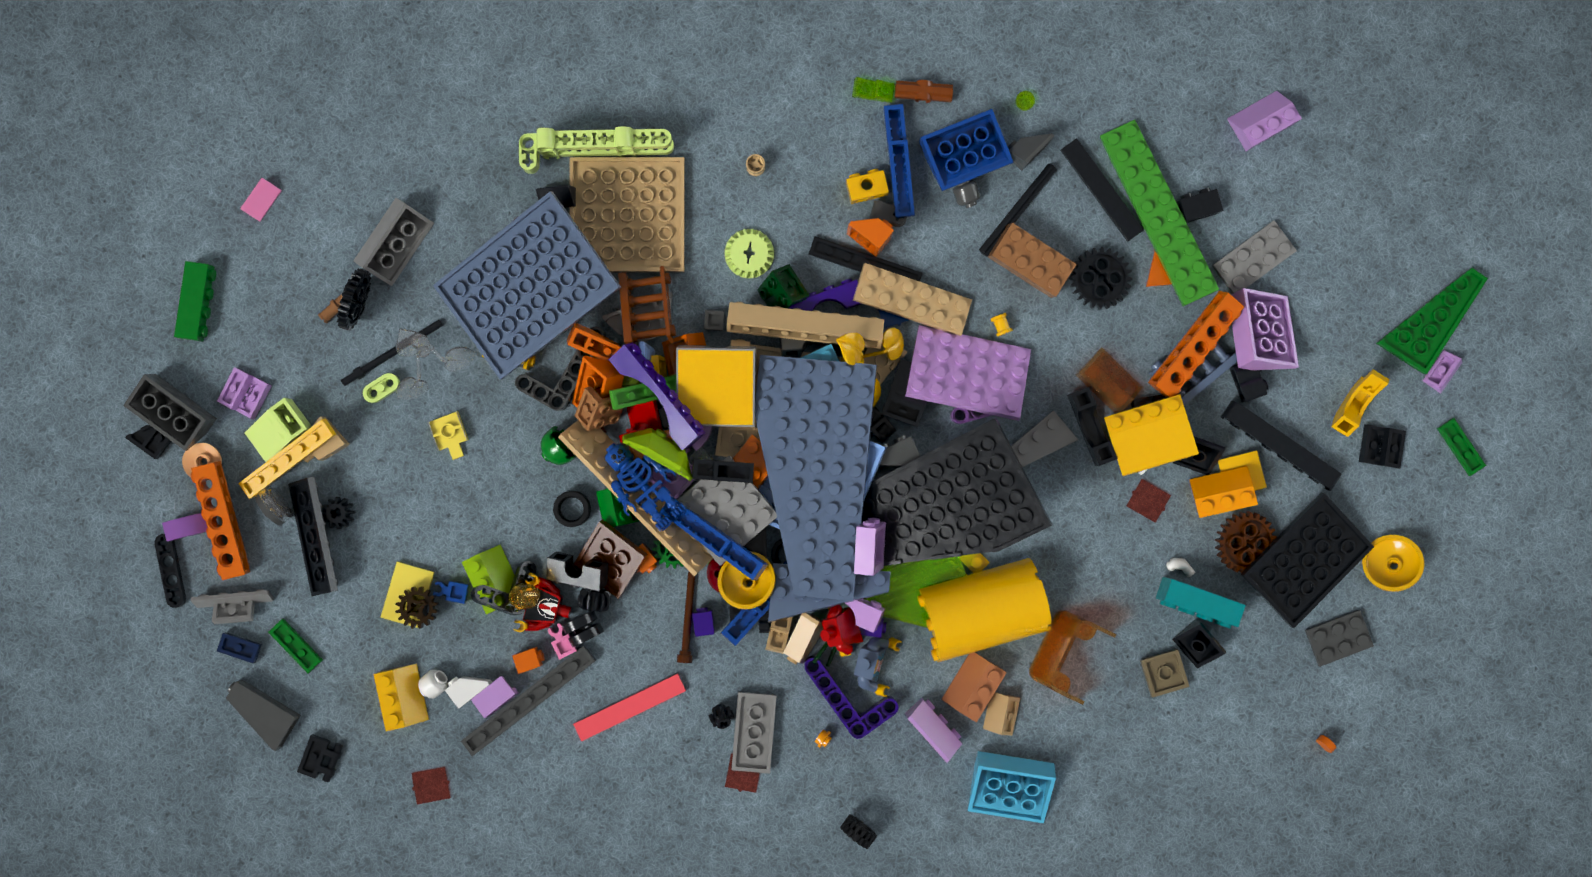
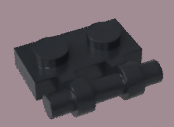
(314, 756)

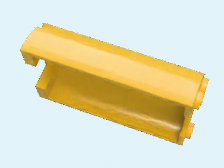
(985, 609)

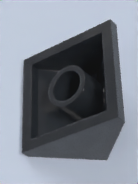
(1206, 459)
(1198, 644)

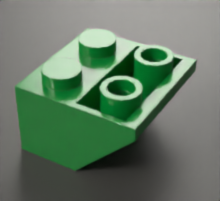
(612, 510)

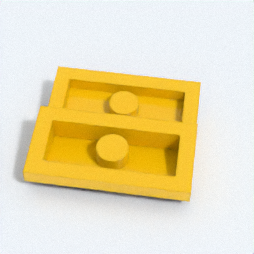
(1248, 459)

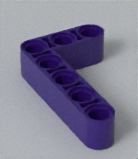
(843, 703)

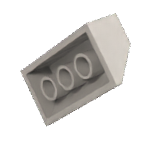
(393, 242)

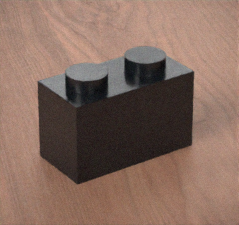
(1201, 205)

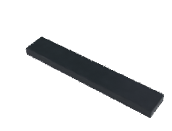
(1102, 190)
(855, 259)

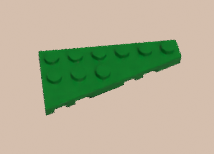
(1429, 328)

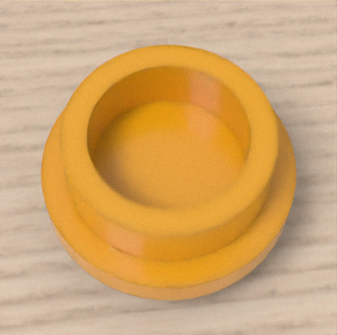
(823, 739)

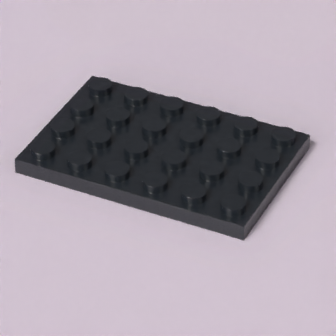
(1307, 560)

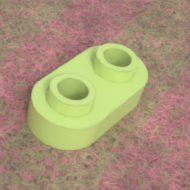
(381, 387)

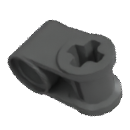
(886, 211)

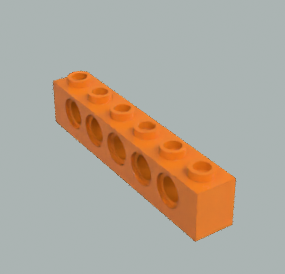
(1186, 347)
(224, 510)

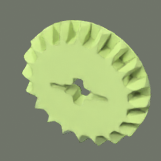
(738, 260)

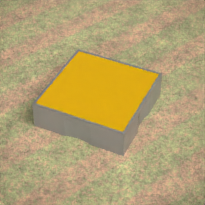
(717, 384)

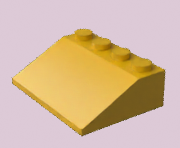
(1151, 435)

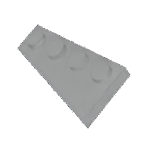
(1043, 439)

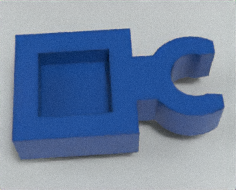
(454, 591)

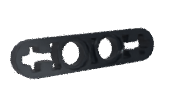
(166, 571)

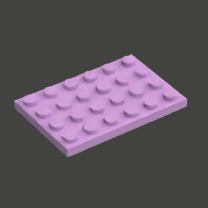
(968, 373)

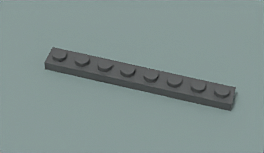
(528, 700)

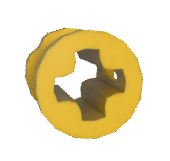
(1001, 324)

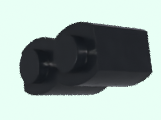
(1248, 383)

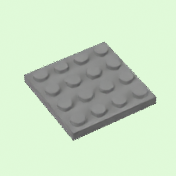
(731, 507)

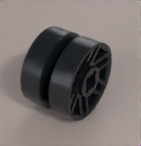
(582, 628)

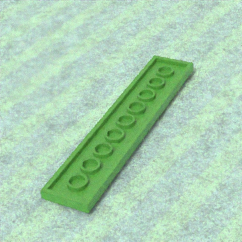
(1159, 213)

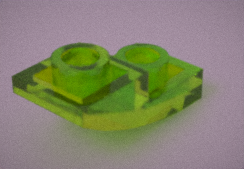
(873, 90)

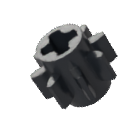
(721, 716)

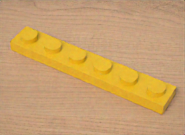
(287, 458)

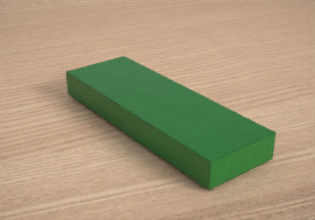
(1461, 447)
(295, 645)

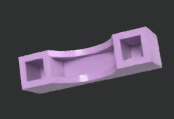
(867, 613)

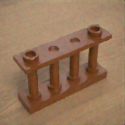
(628, 301)

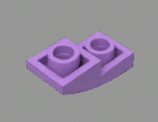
(184, 527)

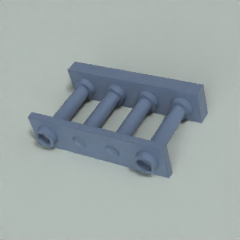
(1211, 372)

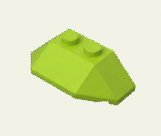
(660, 449)

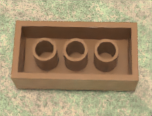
(1031, 260)

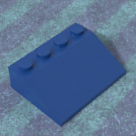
(966, 150)

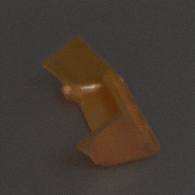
(1055, 648)

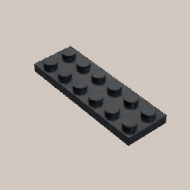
(313, 536)

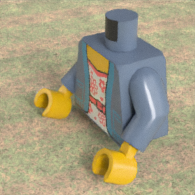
(870, 663)

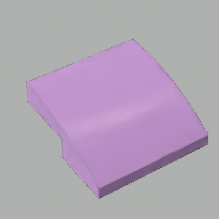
(236, 390)

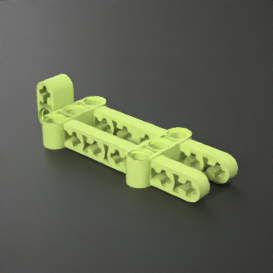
(621, 142)

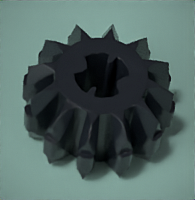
(342, 505)
(594, 601)

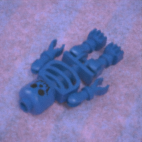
(621, 459)

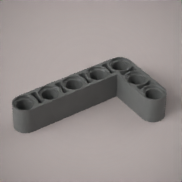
(551, 395)

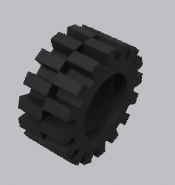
(858, 831)

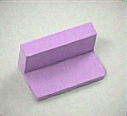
(494, 697)

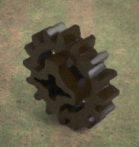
(412, 601)

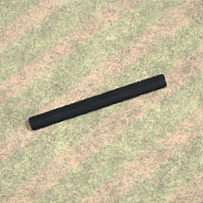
(1019, 207)

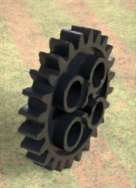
(1112, 266)
(354, 299)

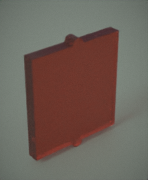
(1148, 500)
(741, 779)
(431, 785)

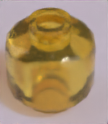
(524, 596)

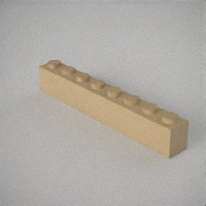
(802, 324)

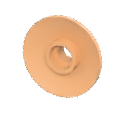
(194, 455)

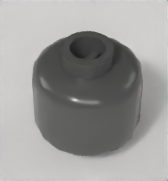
(967, 193)

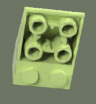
(277, 428)

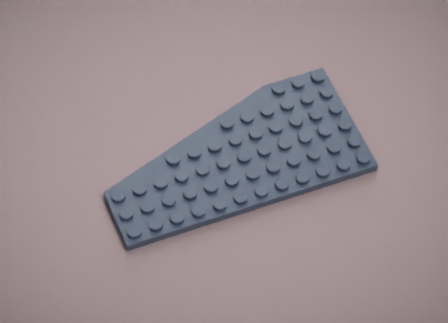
(816, 452)

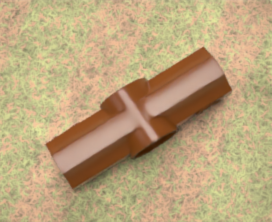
(924, 91)

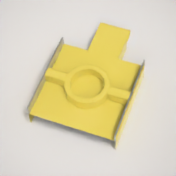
(449, 433)

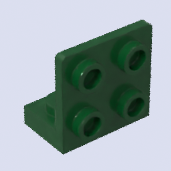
(782, 288)

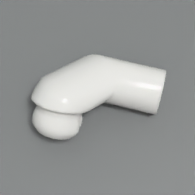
(1180, 564)

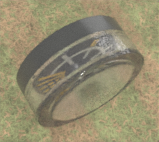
(274, 505)

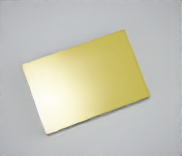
(404, 578)

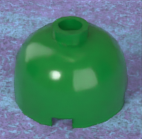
(554, 449)

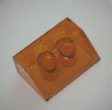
(1109, 381)

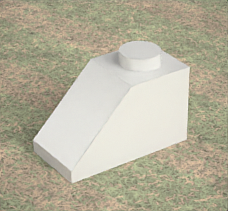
(465, 688)

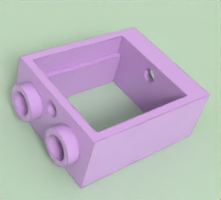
(869, 547)

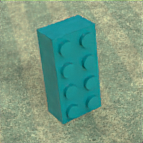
(1195, 600)

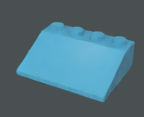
(1011, 786)

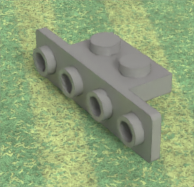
(232, 607)

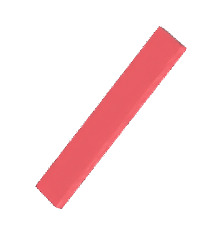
(629, 707)

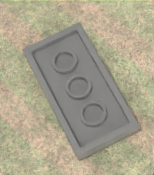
(1254, 257)
(754, 732)

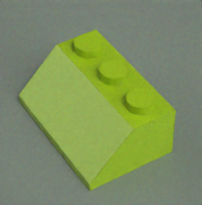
(492, 570)

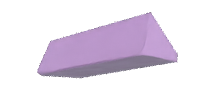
(1442, 371)

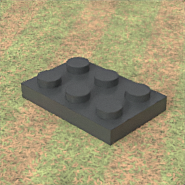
(1339, 638)

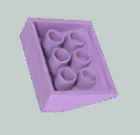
(1264, 332)

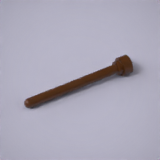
(685, 655)

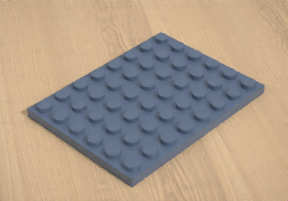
(526, 285)

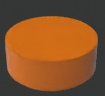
(1326, 743)

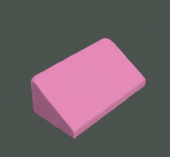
(260, 199)

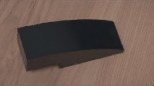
(722, 470)

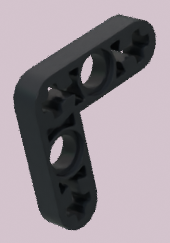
(489, 602)

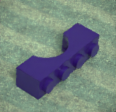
(841, 294)

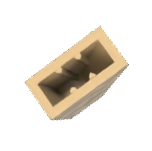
(803, 638)

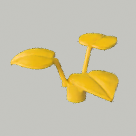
(853, 344)

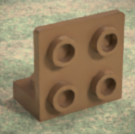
(596, 412)

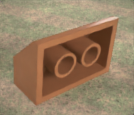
(974, 686)

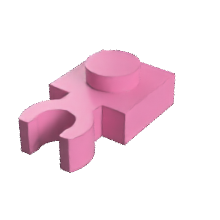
(561, 644)

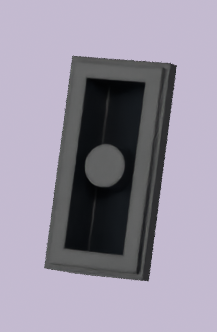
(565, 194)

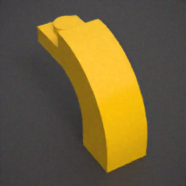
(1360, 395)

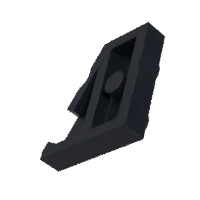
(149, 441)

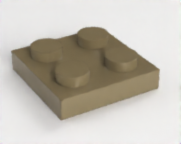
(1164, 673)

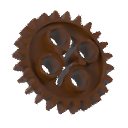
(1244, 540)

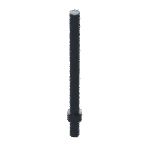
(360, 372)

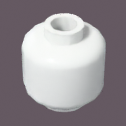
(433, 683)

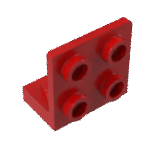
(643, 417)

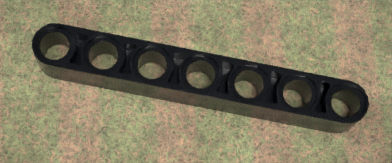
(1281, 444)

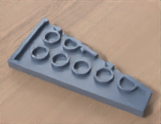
(786, 604)

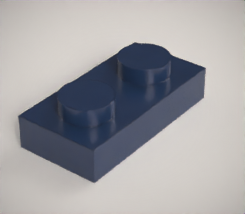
(239, 647)

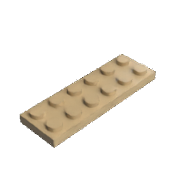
(912, 299)

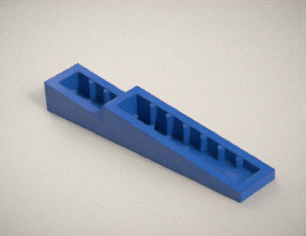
(899, 160)
(718, 542)
(744, 622)

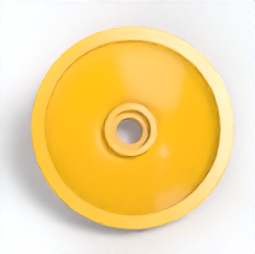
(1393, 550)
(734, 587)

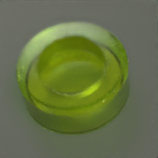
(1025, 100)

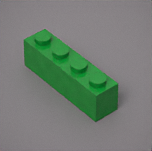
(194, 301)

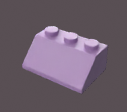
(1263, 119)
(934, 728)

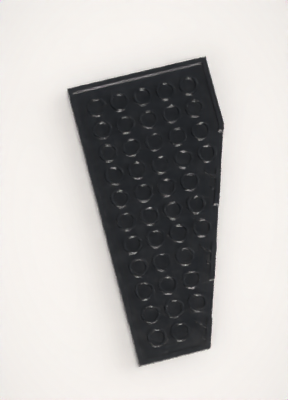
(956, 500)

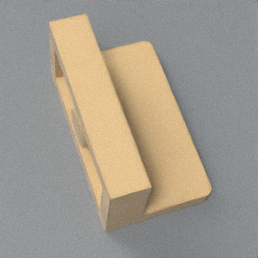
(1001, 714)

